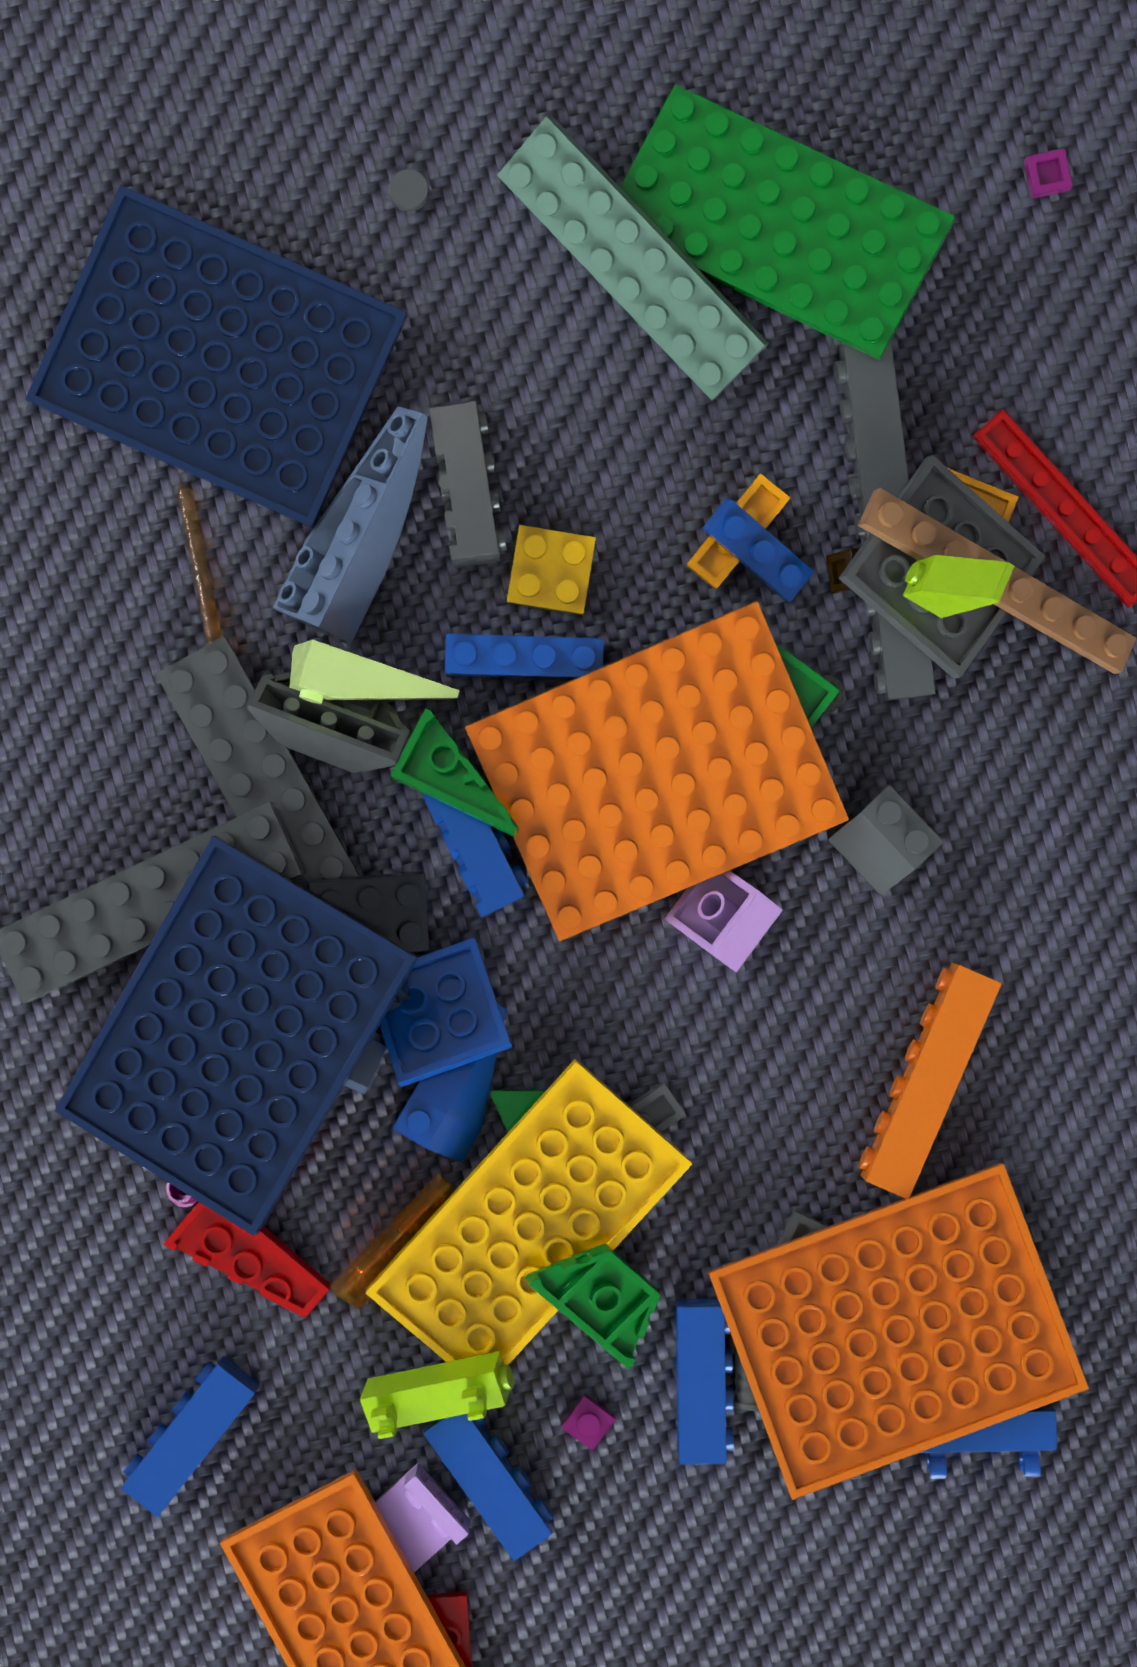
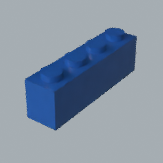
(521, 656)
(702, 1383)
(189, 1436)
(491, 1482)

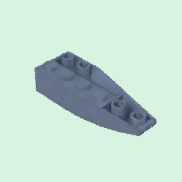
(357, 534)

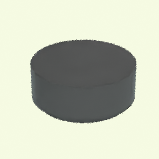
(408, 190)

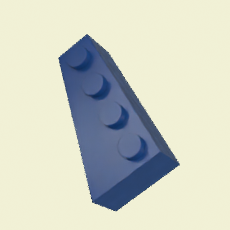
(479, 857)

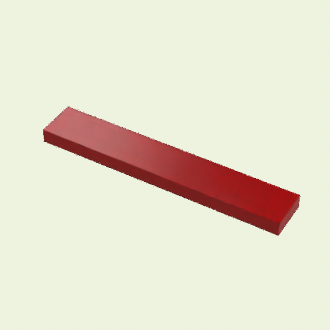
(1061, 504)

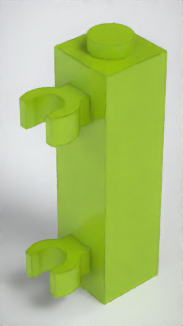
(436, 1393)

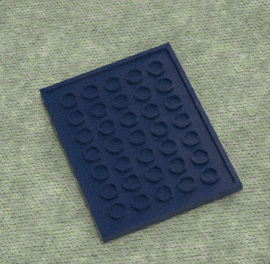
(216, 356)
(235, 1034)

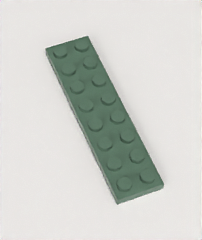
(632, 258)

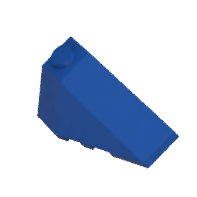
(449, 1108)

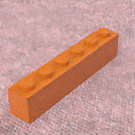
(929, 1080)

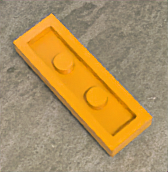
(762, 503)

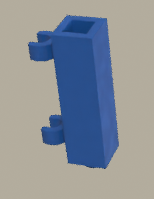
(1024, 1433)

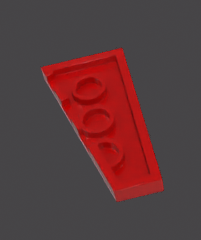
(249, 1259)

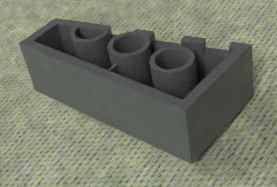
(465, 484)

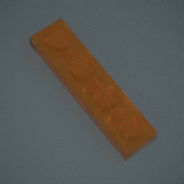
(356, 1278)

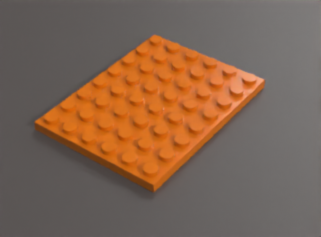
(658, 771)
(897, 1330)

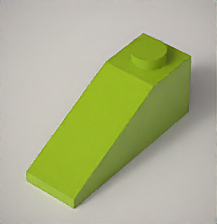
(956, 583)

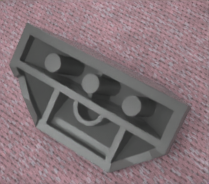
(338, 732)

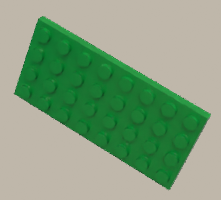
(785, 221)

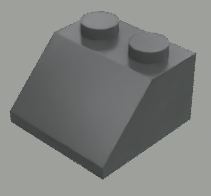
(885, 840)

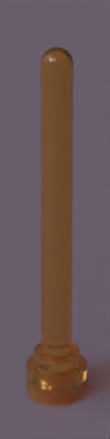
(199, 564)

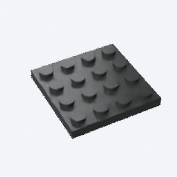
(880, 569)

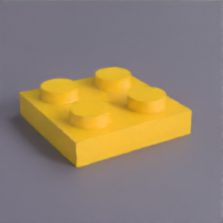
(551, 570)

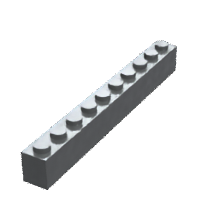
(879, 462)

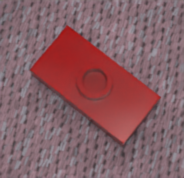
(454, 1614)

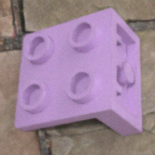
(421, 1516)

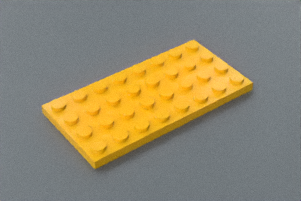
(555, 1185)

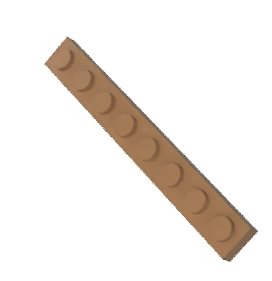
(1023, 595)

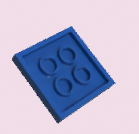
(447, 1019)

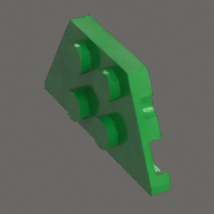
(601, 1298)

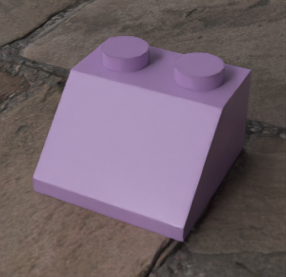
(724, 917)

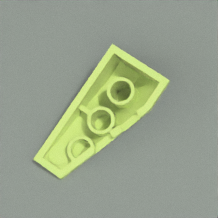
(335, 674)

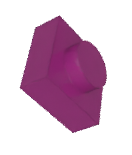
(1048, 173)
(588, 1421)

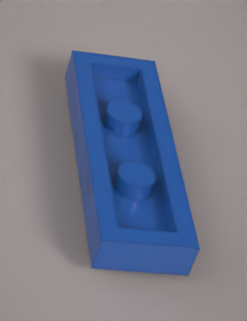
(757, 550)

